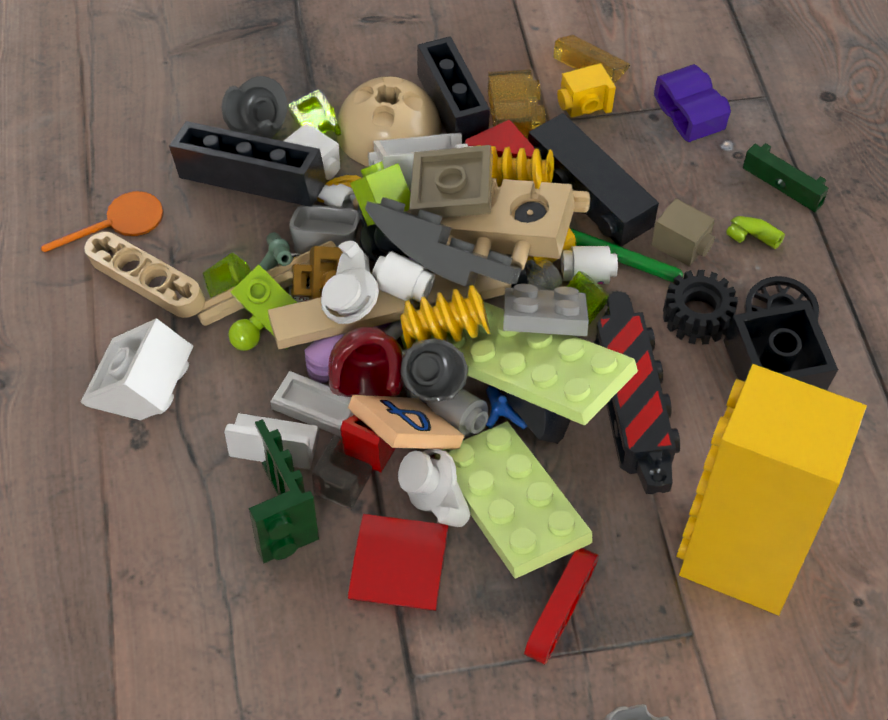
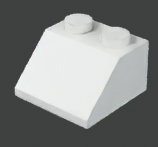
(139, 372)

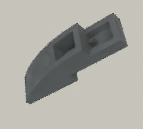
(426, 243)

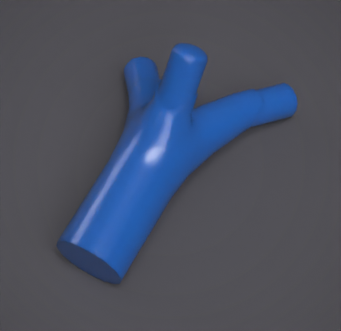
(501, 407)

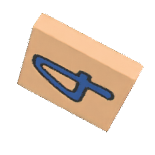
(405, 422)

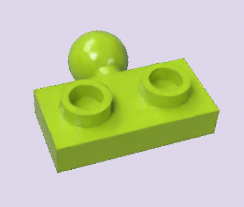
(257, 294)

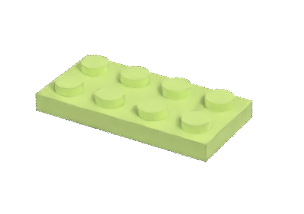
(516, 501)

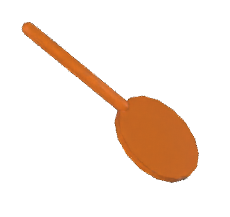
(128, 215)

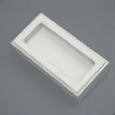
(311, 403)

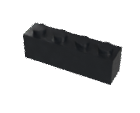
(248, 163)
(616, 200)

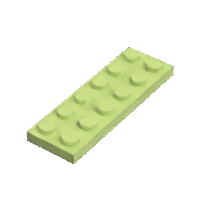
(545, 369)

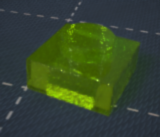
(595, 295)

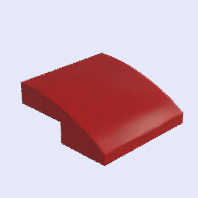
(398, 562)

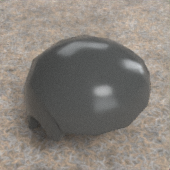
(434, 370)

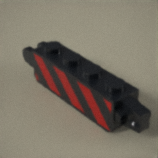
(639, 409)

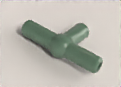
(277, 252)

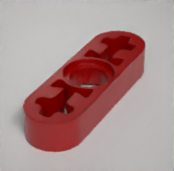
(561, 605)

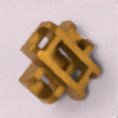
(318, 271)

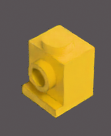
(586, 91)

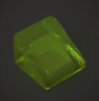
(225, 274)

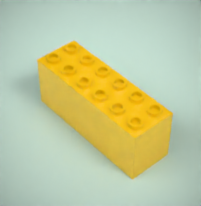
(767, 486)

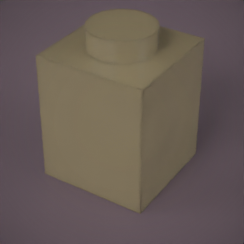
(683, 232)

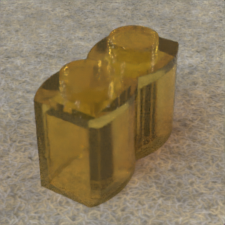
(515, 98)

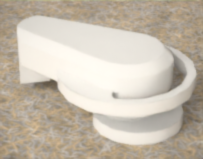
(353, 287)
(434, 486)

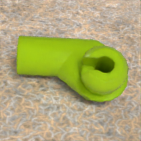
(756, 227)

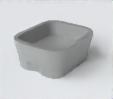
(322, 224)

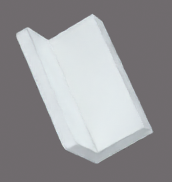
(246, 443)

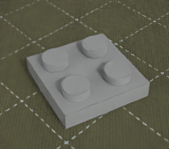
(545, 311)

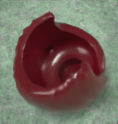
(366, 364)

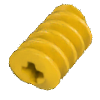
(521, 167)
(444, 317)

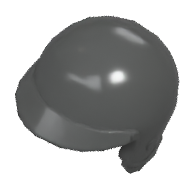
(255, 107)

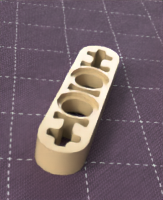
(141, 276)

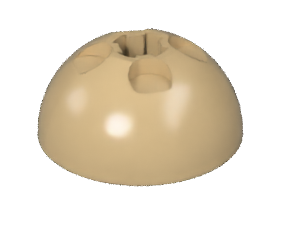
(385, 111)

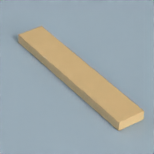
(308, 322)

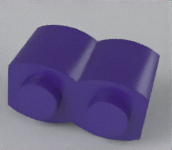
(692, 102)

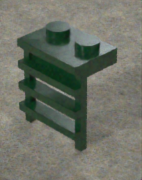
(290, 517)

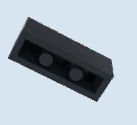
(452, 88)

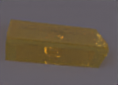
(582, 54)

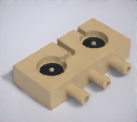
(519, 221)

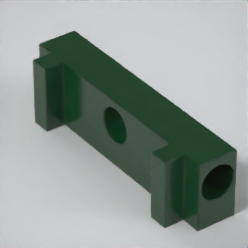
(785, 177)

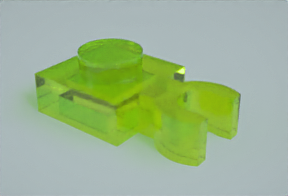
(316, 112)

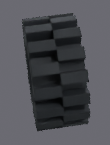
(699, 289)

